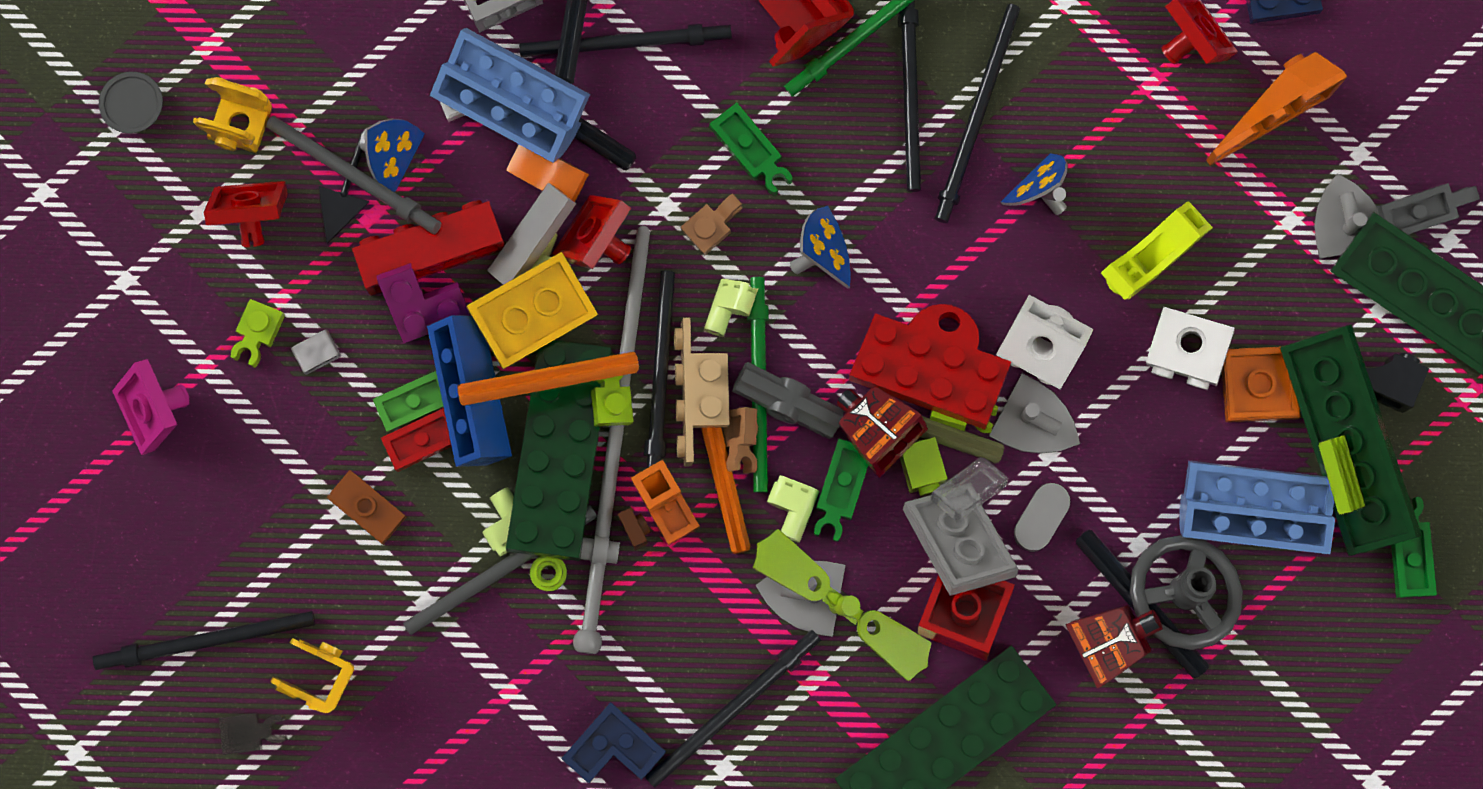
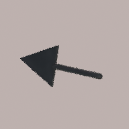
(339, 207)

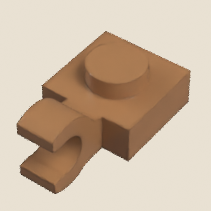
(709, 227)
(739, 438)

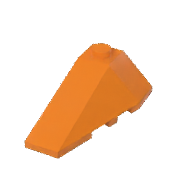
(1295, 91)

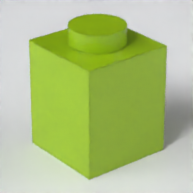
(923, 467)

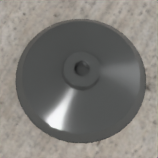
(130, 102)

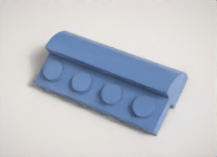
(510, 95)
(1257, 507)

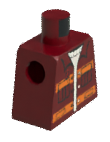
(879, 427)
(1113, 640)

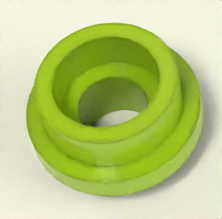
(536, 573)

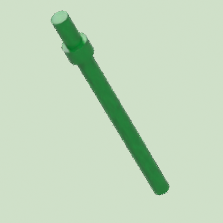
(816, 68)
(758, 316)

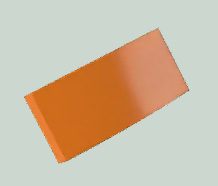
(540, 172)

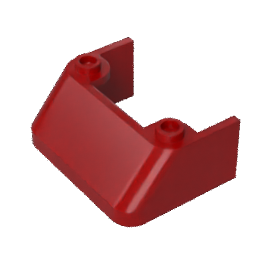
(804, 24)

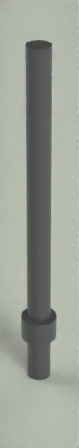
(405, 207)
(472, 587)

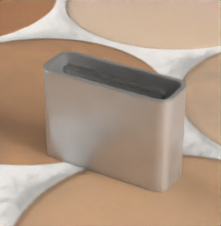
(316, 352)

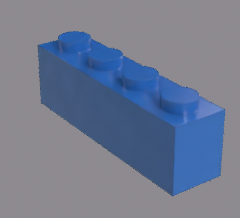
(461, 357)

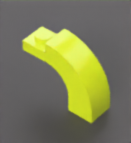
(1156, 251)

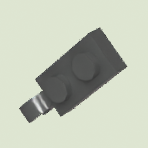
(1427, 207)

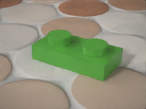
(409, 402)

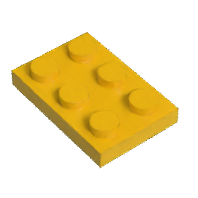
(532, 310)

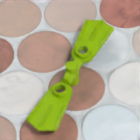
(792, 568)

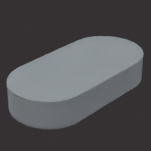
(1042, 517)

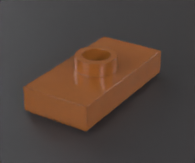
(366, 507)

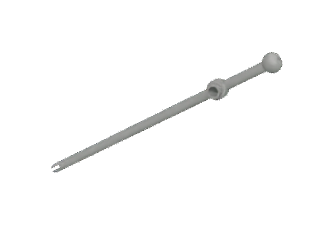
(600, 549)

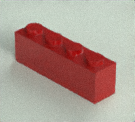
(460, 239)

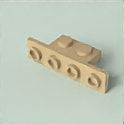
(703, 391)

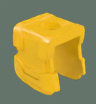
(236, 100)
(331, 655)

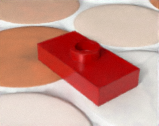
(417, 440)

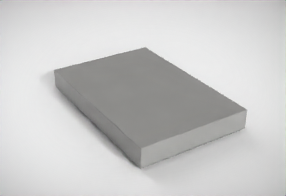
(962, 552)

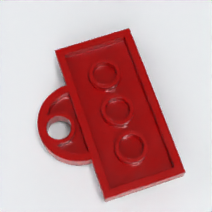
(932, 365)

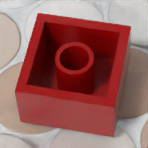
(967, 618)

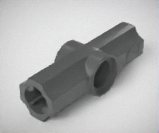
(788, 400)

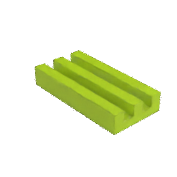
(1341, 475)

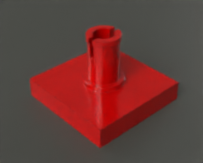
(1198, 32)
(247, 206)
(594, 233)

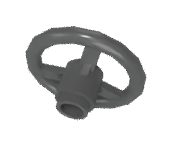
(1189, 590)

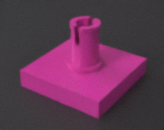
(147, 406)

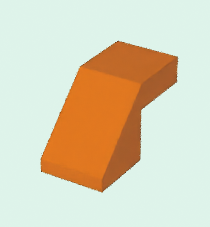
(665, 502)

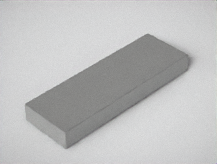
(532, 234)

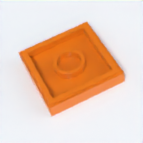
(1258, 386)

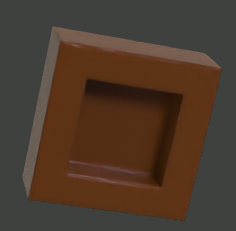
(635, 528)

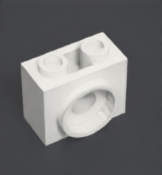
(1046, 360)
(1201, 366)

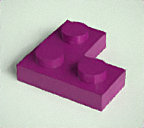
(413, 309)

